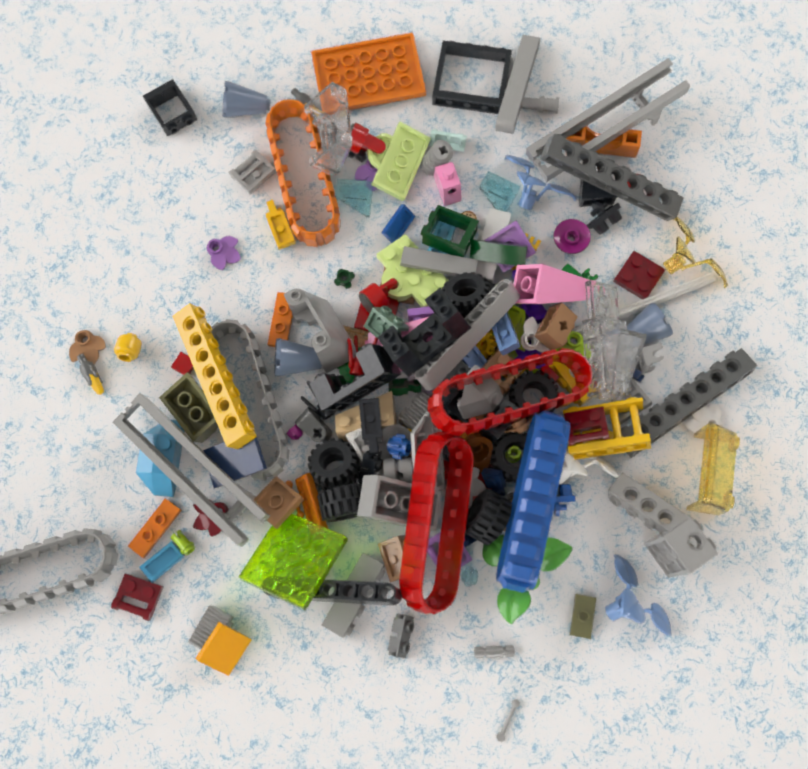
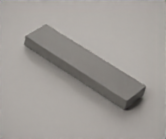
(437, 262)

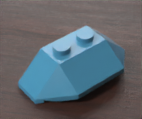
(148, 472)

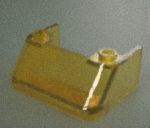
(716, 470)

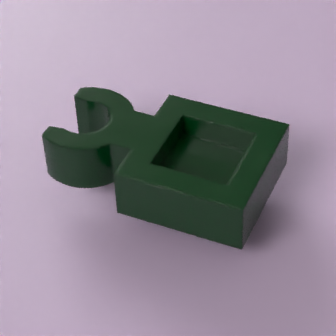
(402, 386)

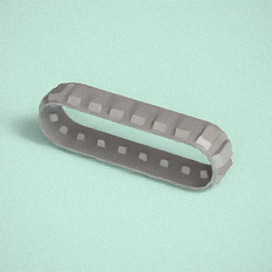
(232, 327)
(109, 560)

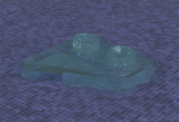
(499, 191)
(355, 194)

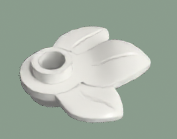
(530, 328)
(703, 417)

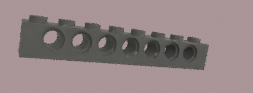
(553, 155)
(738, 360)

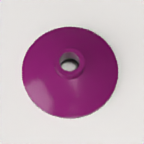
(574, 229)

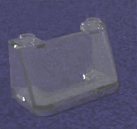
(332, 116)

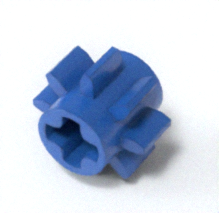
(399, 446)

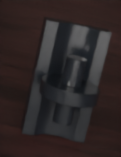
(611, 213)

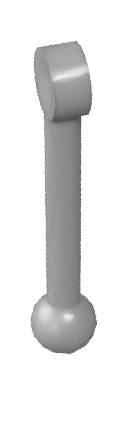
(500, 736)

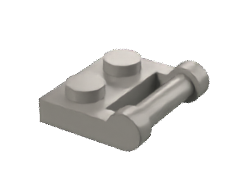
(255, 175)

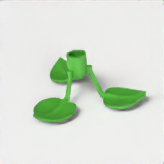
(514, 603)

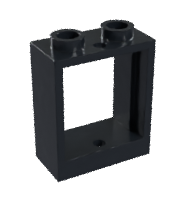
(163, 94)

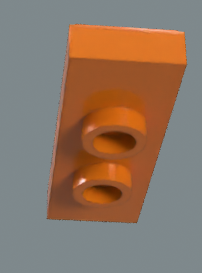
(281, 320)
(307, 489)
(154, 528)

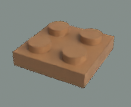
(278, 501)

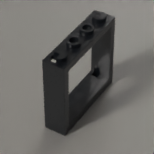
(469, 101)

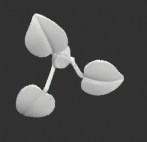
(571, 467)

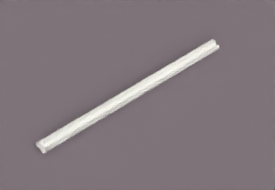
(661, 297)

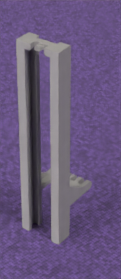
(631, 90)
(221, 519)

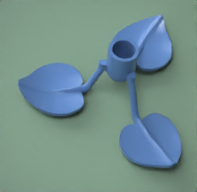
(528, 194)
(627, 603)

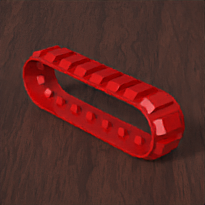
(573, 360)
(452, 527)

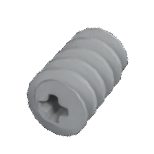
(437, 155)

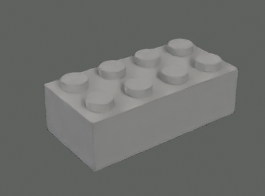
(389, 499)

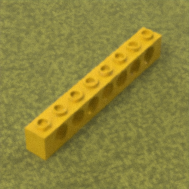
(214, 377)

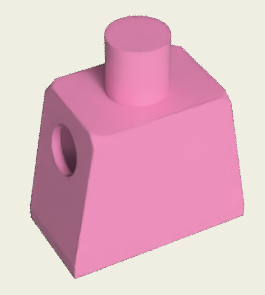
(447, 179)

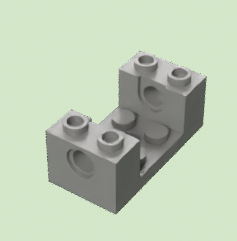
(676, 554)

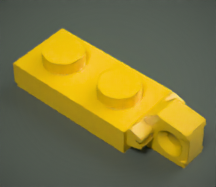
(279, 226)

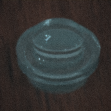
(469, 576)

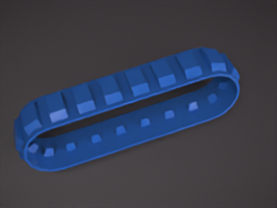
(533, 502)

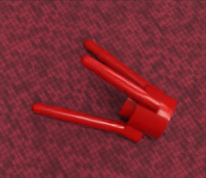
(354, 365)

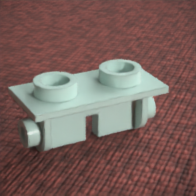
(455, 140)

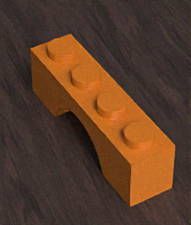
(624, 145)

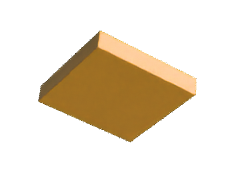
(223, 649)

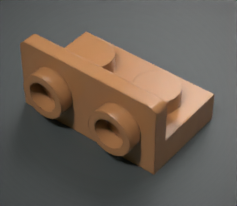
(391, 553)

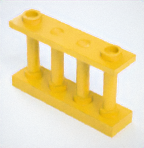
(619, 443)

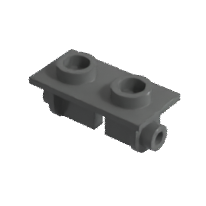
(400, 645)

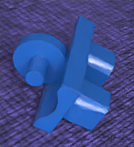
(565, 495)

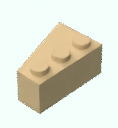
(350, 419)

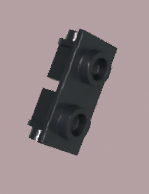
(372, 463)

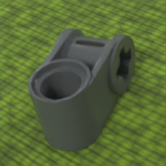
(311, 424)

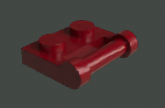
(587, 420)
(140, 590)

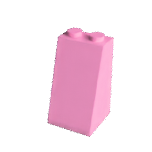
(547, 285)

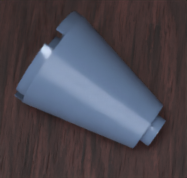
(243, 101)
(651, 323)
(294, 358)

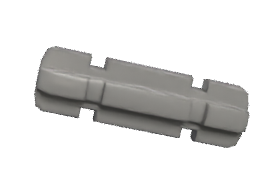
(494, 651)

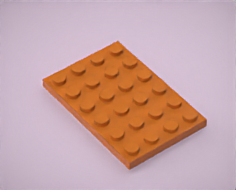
(372, 70)

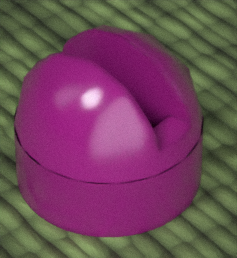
(294, 433)

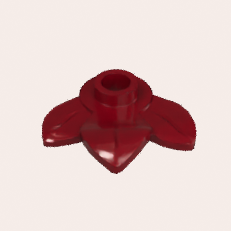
(203, 522)

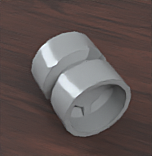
(399, 469)

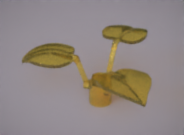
(677, 260)

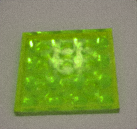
(294, 560)

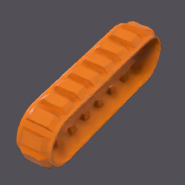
(279, 112)

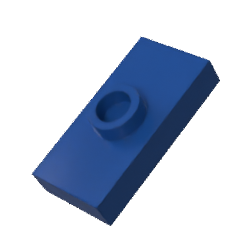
(398, 223)

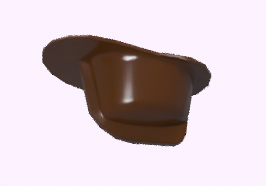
(481, 450)

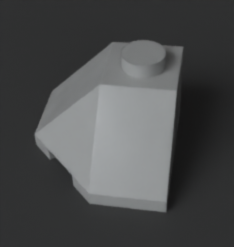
(479, 398)

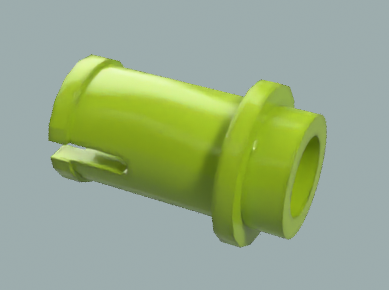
(510, 458)
(183, 543)

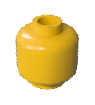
(127, 347)

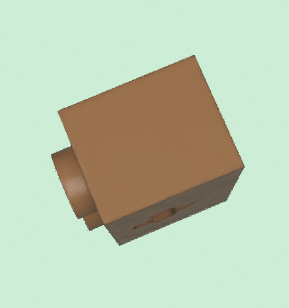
(556, 326)

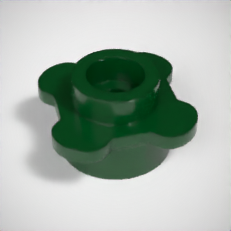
(341, 273)

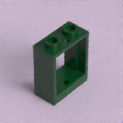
(452, 218)

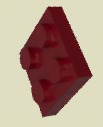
(639, 275)

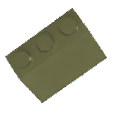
(190, 408)

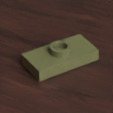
(582, 616)

